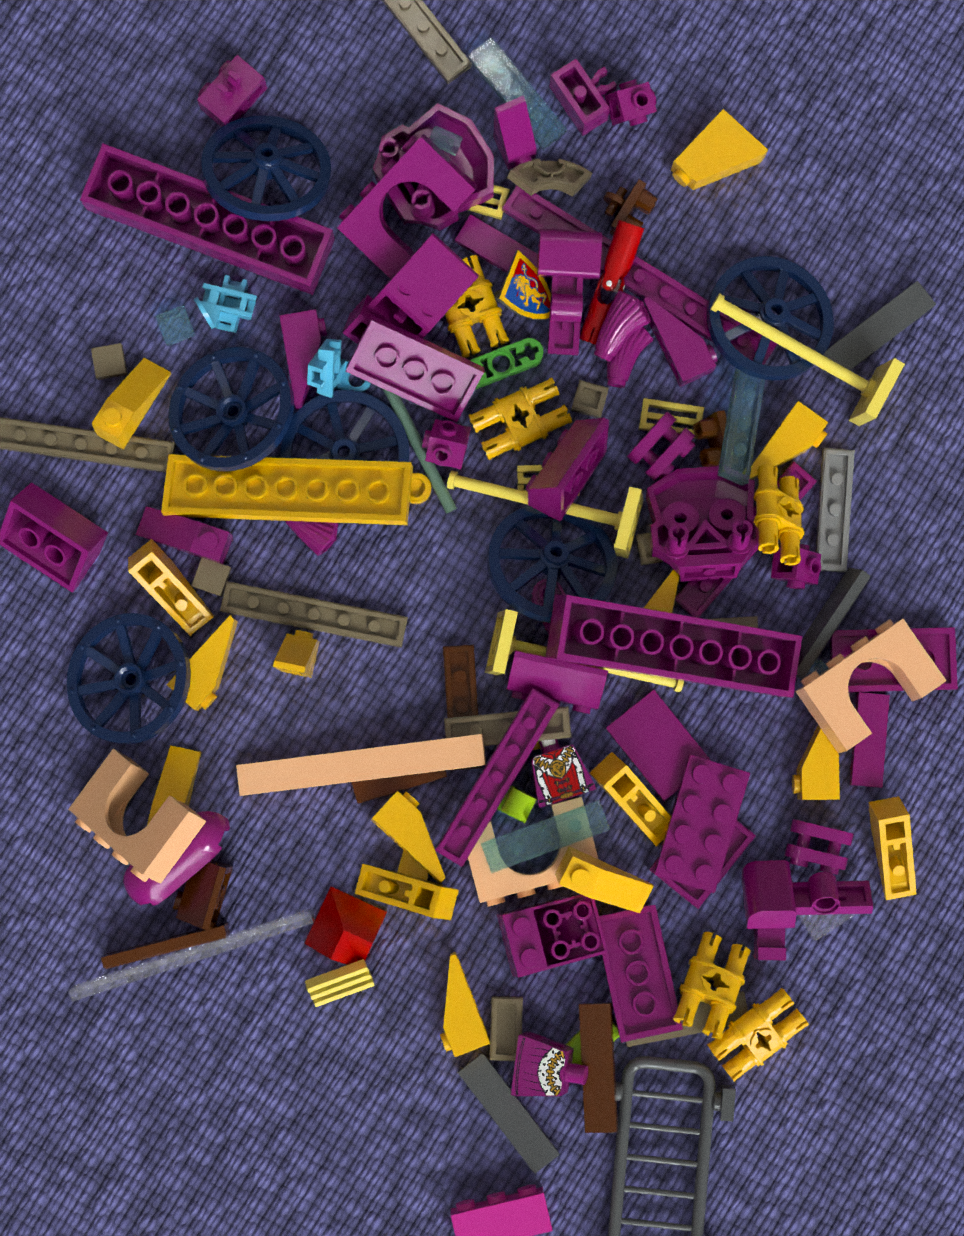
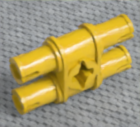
(485, 312)
(515, 433)
(778, 514)
(726, 981)
(770, 1037)

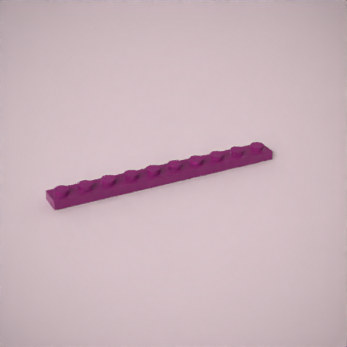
(642, 277)

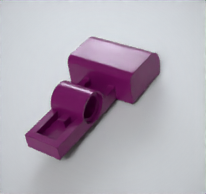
(568, 259)
(775, 900)

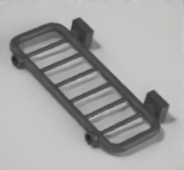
(711, 1101)

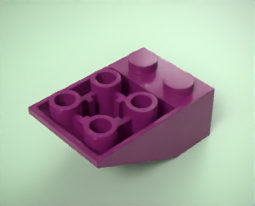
(423, 288)
(551, 934)

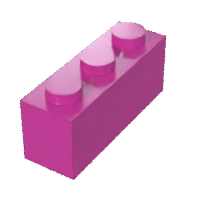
(503, 1215)

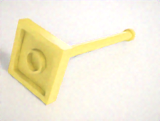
(873, 391)
(624, 521)
(504, 643)

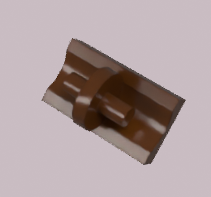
(638, 198)
(713, 429)

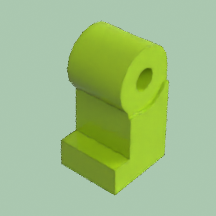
(517, 804)

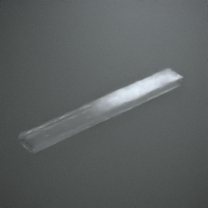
(191, 954)

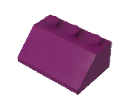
(568, 467)
(51, 536)
(558, 680)

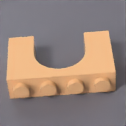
(828, 695)
(102, 809)
(496, 885)

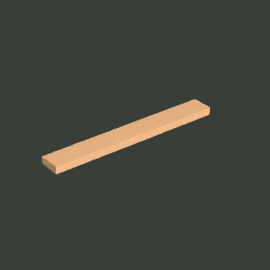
(361, 765)

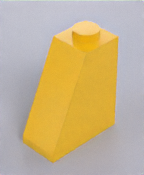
(717, 153)

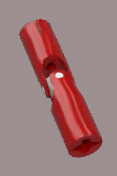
(617, 265)

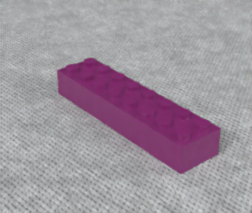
(186, 214)
(673, 646)

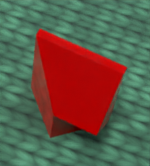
(345, 927)

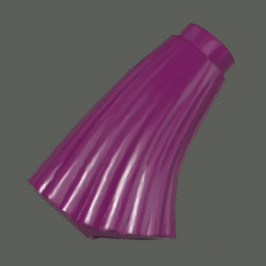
(622, 320)
(622, 364)
(316, 535)

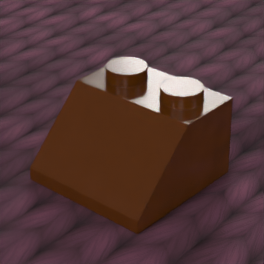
(204, 895)

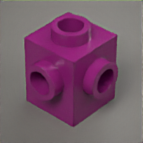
(631, 103)
(446, 443)
(800, 574)

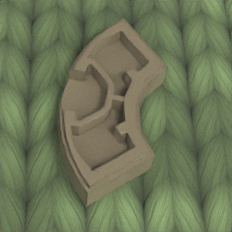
(545, 175)

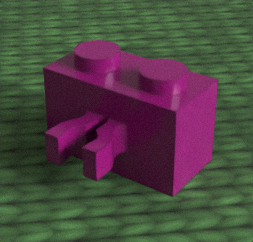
(231, 92)
(580, 96)

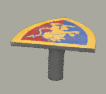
(524, 290)

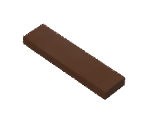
(460, 683)
(164, 946)
(598, 1055)

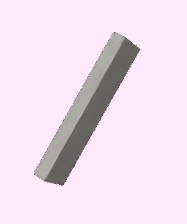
(834, 508)

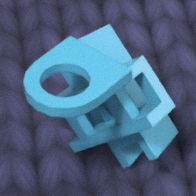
(228, 309)
(328, 370)

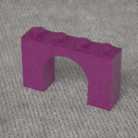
(421, 164)

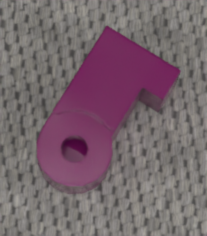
(770, 944)

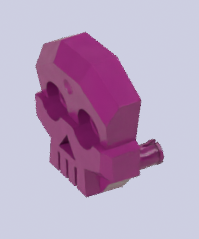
(472, 158)
(705, 542)

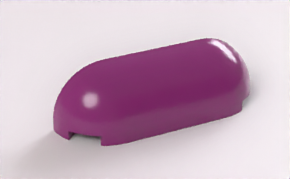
(196, 856)

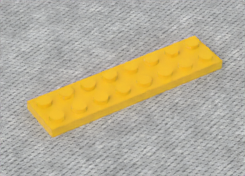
(291, 491)

